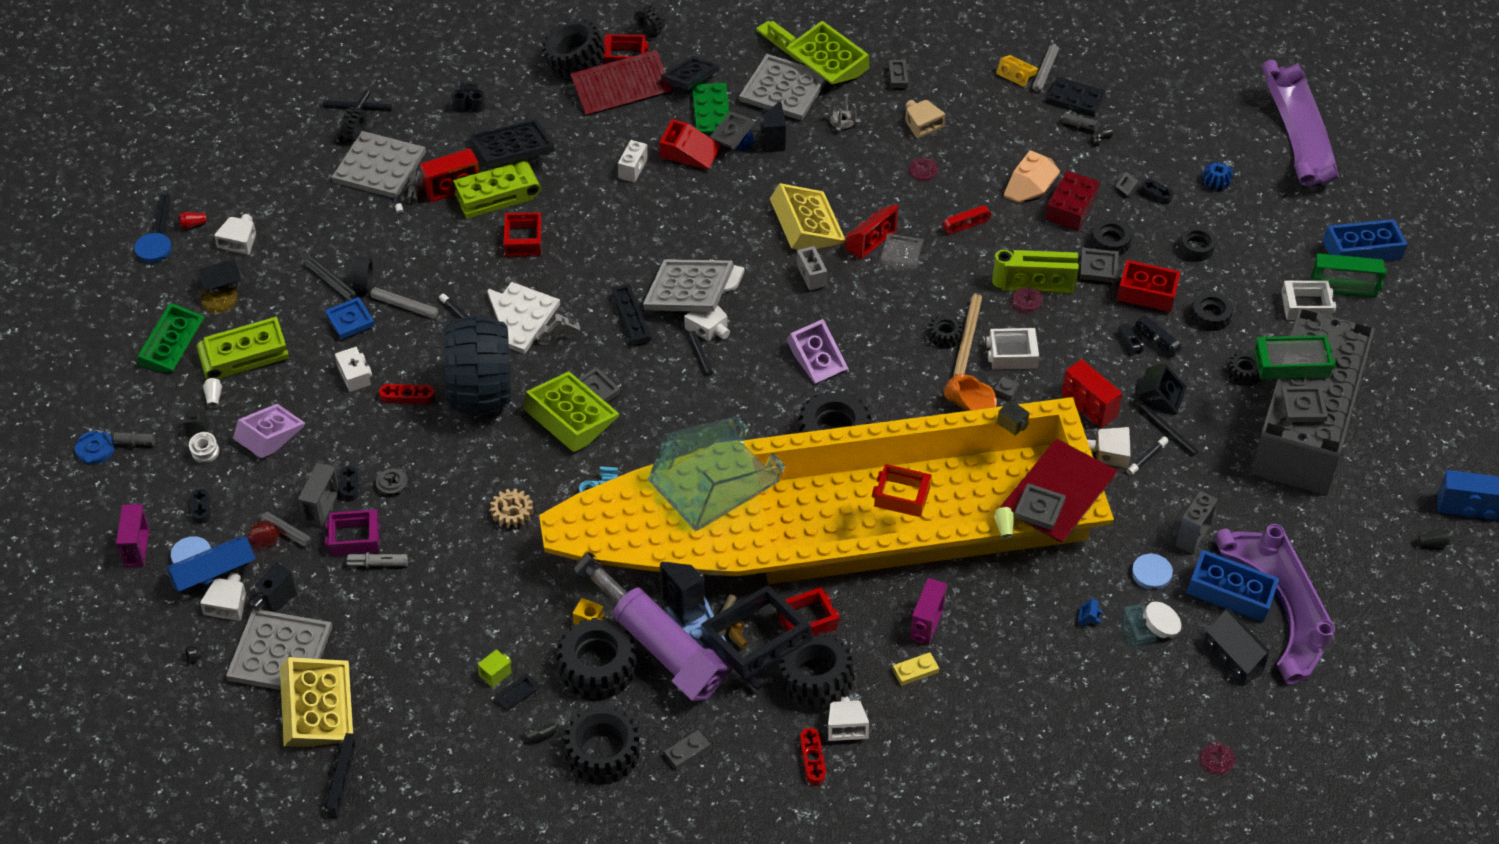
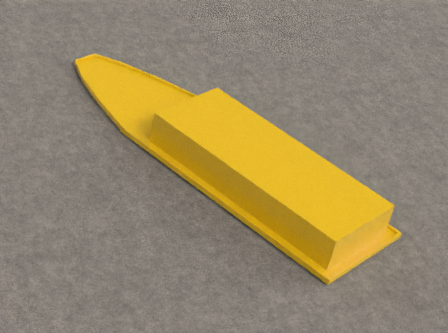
(823, 507)

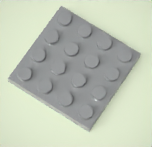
(783, 82)
(378, 164)
(688, 285)
(270, 641)

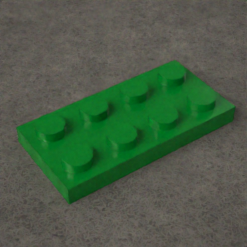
(710, 106)

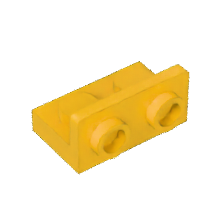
(1015, 70)

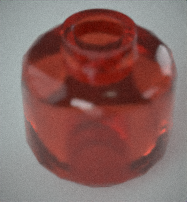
(263, 534)

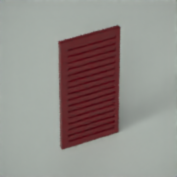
(620, 82)

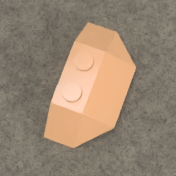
(1031, 177)

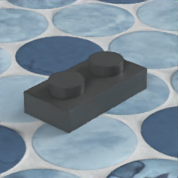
(898, 74)
(687, 749)

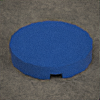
(153, 247)
(94, 447)

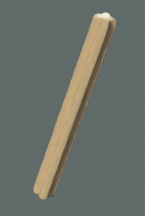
(968, 334)

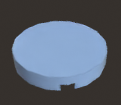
(188, 547)
(1152, 571)

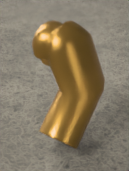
(736, 635)

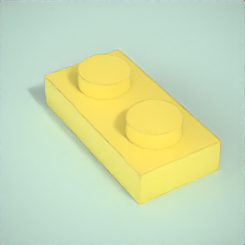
(915, 669)

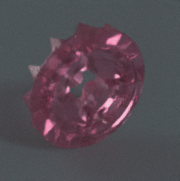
(926, 173)
(1023, 294)
(1212, 763)

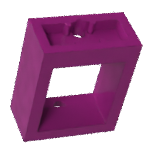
(353, 519)
(133, 535)
(928, 611)

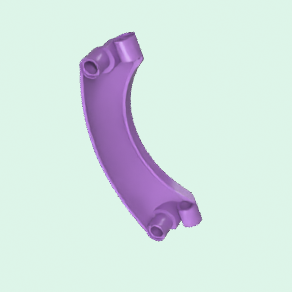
(1304, 124)

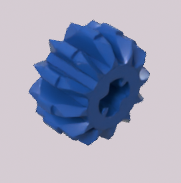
(1217, 175)

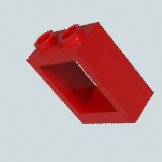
(623, 42)
(522, 247)
(905, 477)
(811, 597)

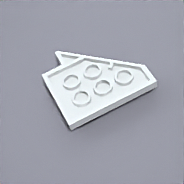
(523, 313)

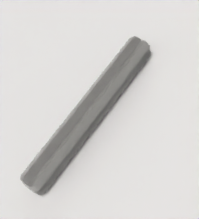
(1045, 68)
(404, 302)

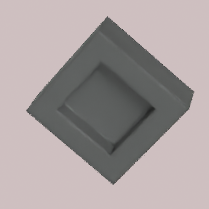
(1128, 184)
(1006, 388)

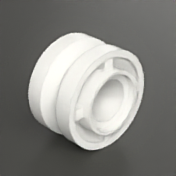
(202, 440)

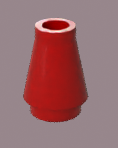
(189, 219)

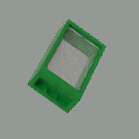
(1350, 274)
(1294, 357)

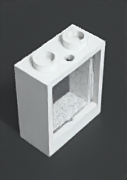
(1013, 348)

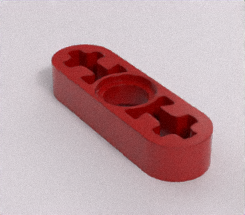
(957, 222)
(412, 399)
(811, 764)

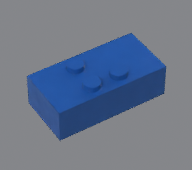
(1366, 240)
(1469, 495)
(210, 563)
(1232, 586)

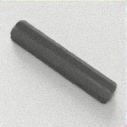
(288, 530)

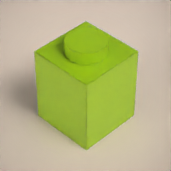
(495, 668)

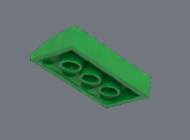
(169, 339)

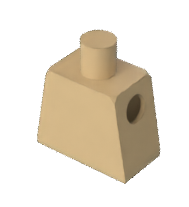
(923, 117)

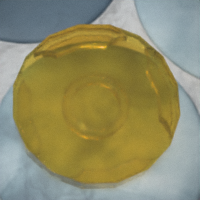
(219, 301)

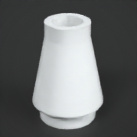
(212, 391)

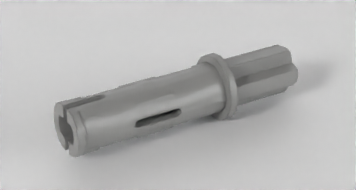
(377, 560)

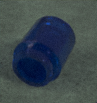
(747, 141)

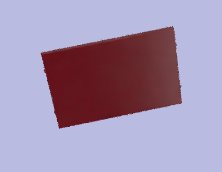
(1070, 474)

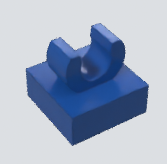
(1089, 612)

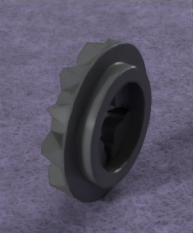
(388, 476)

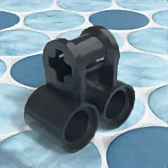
(468, 97)

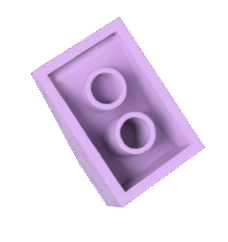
(817, 351)
(267, 430)

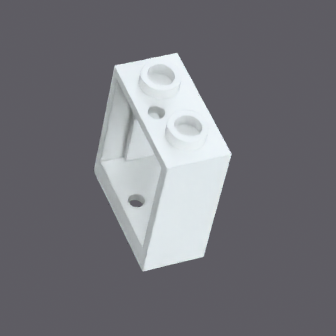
(1307, 288)

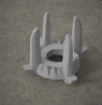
(835, 117)

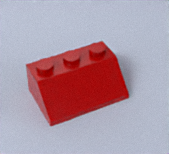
(872, 232)

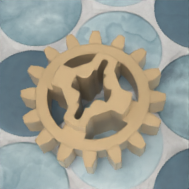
(511, 508)

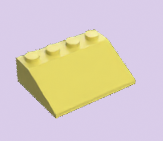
(806, 217)
(315, 701)

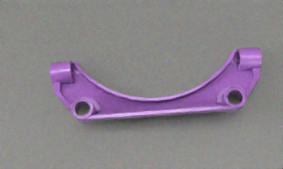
(1307, 618)

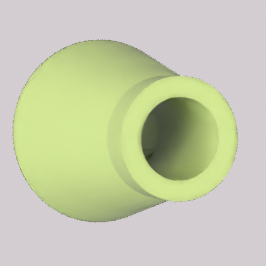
(1004, 519)

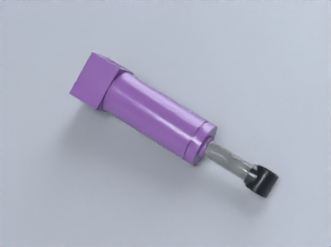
(695, 669)

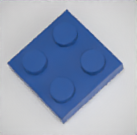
(349, 318)

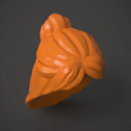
(969, 393)

